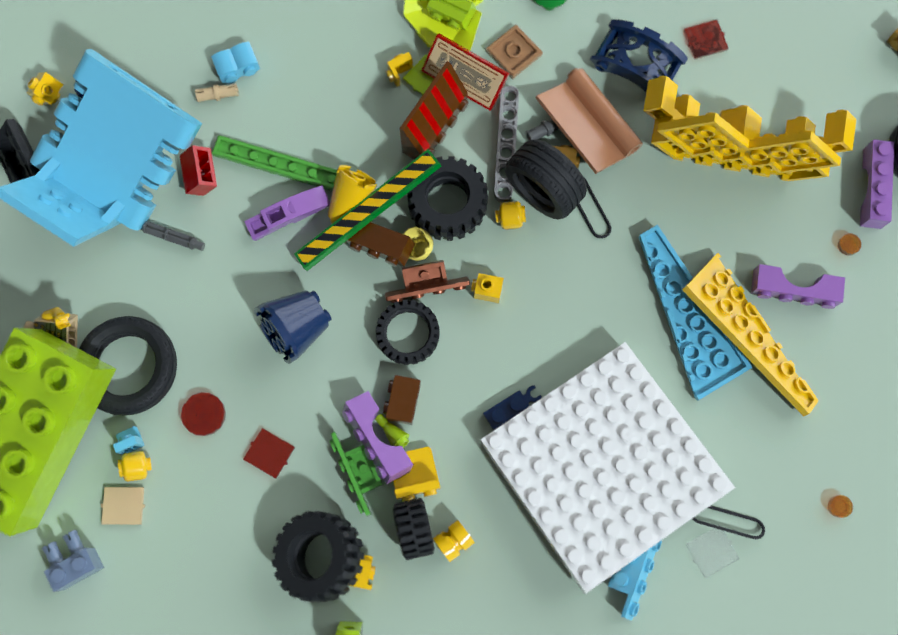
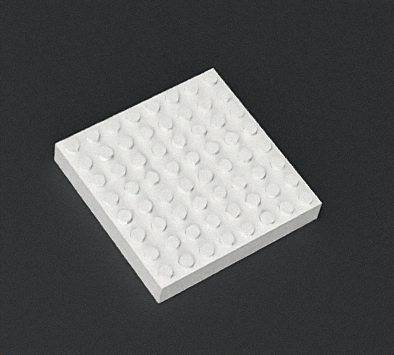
(606, 467)

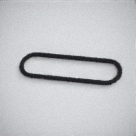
(602, 212)
(729, 530)

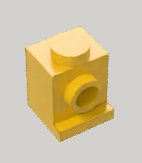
(366, 574)

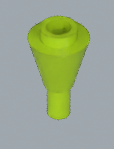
(394, 434)

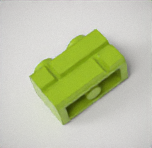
(455, 12)

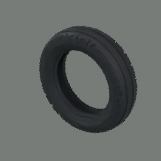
(165, 362)

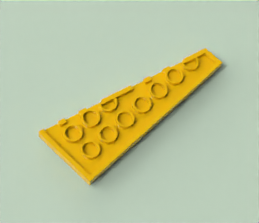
(742, 323)

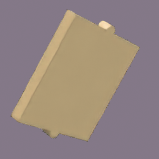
(123, 505)

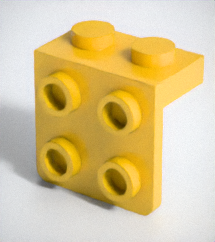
(420, 479)

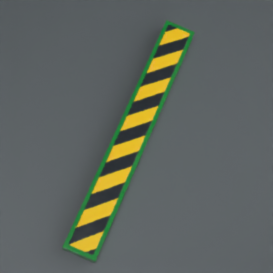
(367, 210)

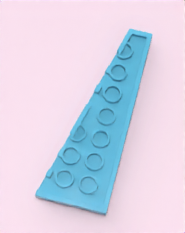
(703, 348)

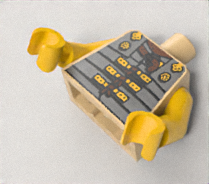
(58, 324)

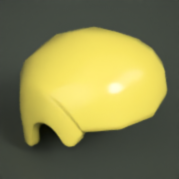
(422, 241)

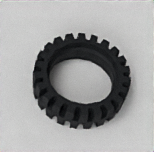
(411, 307)

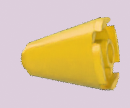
(349, 190)

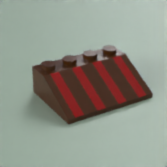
(434, 113)

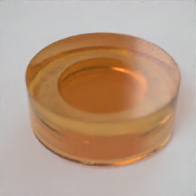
(849, 244)
(840, 506)

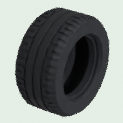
(546, 179)

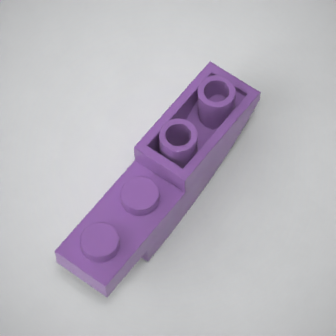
(287, 211)

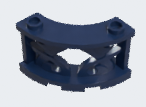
(626, 31)

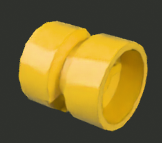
(453, 540)

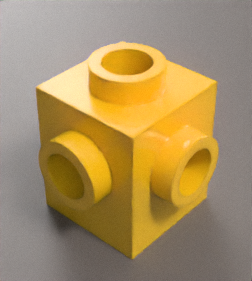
(44, 89)

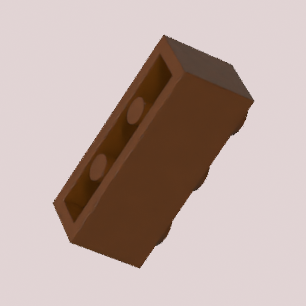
(382, 243)

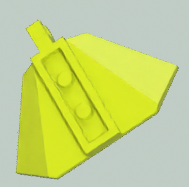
(427, 28)

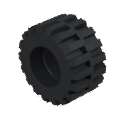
(413, 529)

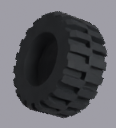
(453, 224)
(291, 556)

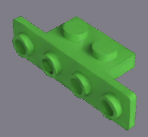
(360, 471)

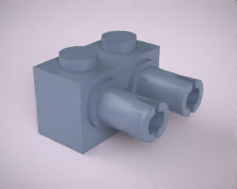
(67, 572)

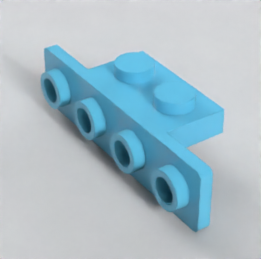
(632, 580)

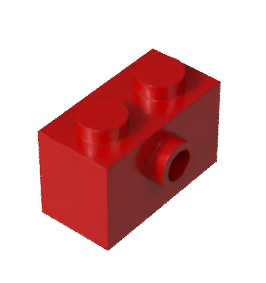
(198, 170)

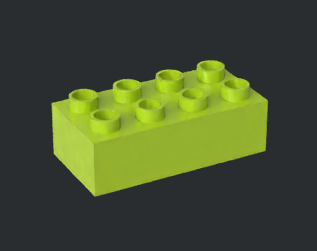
(44, 411)

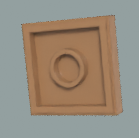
(514, 51)

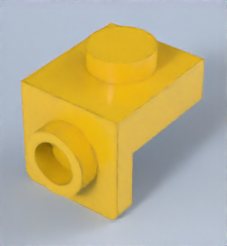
(398, 65)

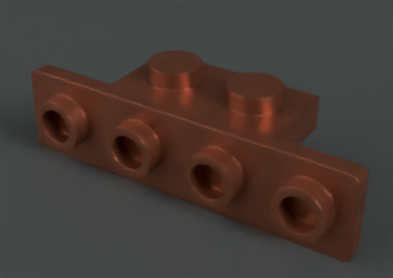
(426, 279)

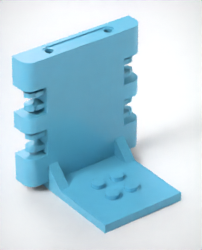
(105, 157)

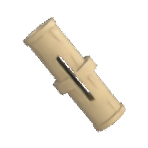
(217, 92)

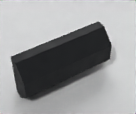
(15, 152)

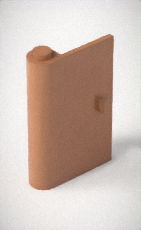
(589, 121)

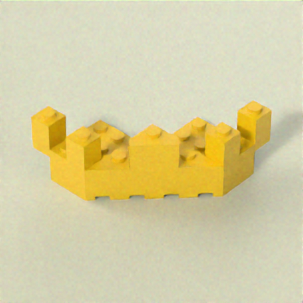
(735, 136)

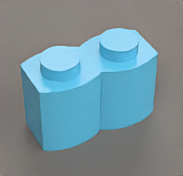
(235, 63)

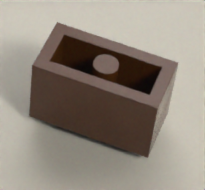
(402, 399)

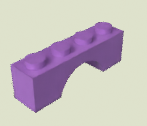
(877, 206)
(771, 282)
(389, 460)

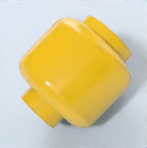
(511, 215)
(134, 466)

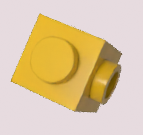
(487, 287)

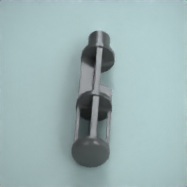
(172, 236)

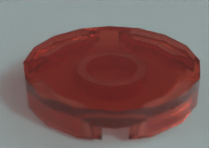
(203, 414)

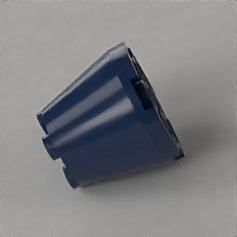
(293, 323)

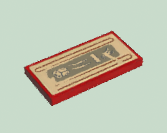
(479, 76)

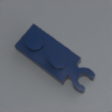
(509, 408)

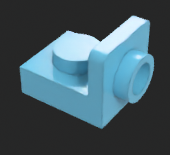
(128, 441)

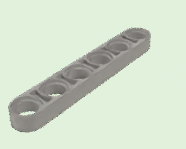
(503, 143)

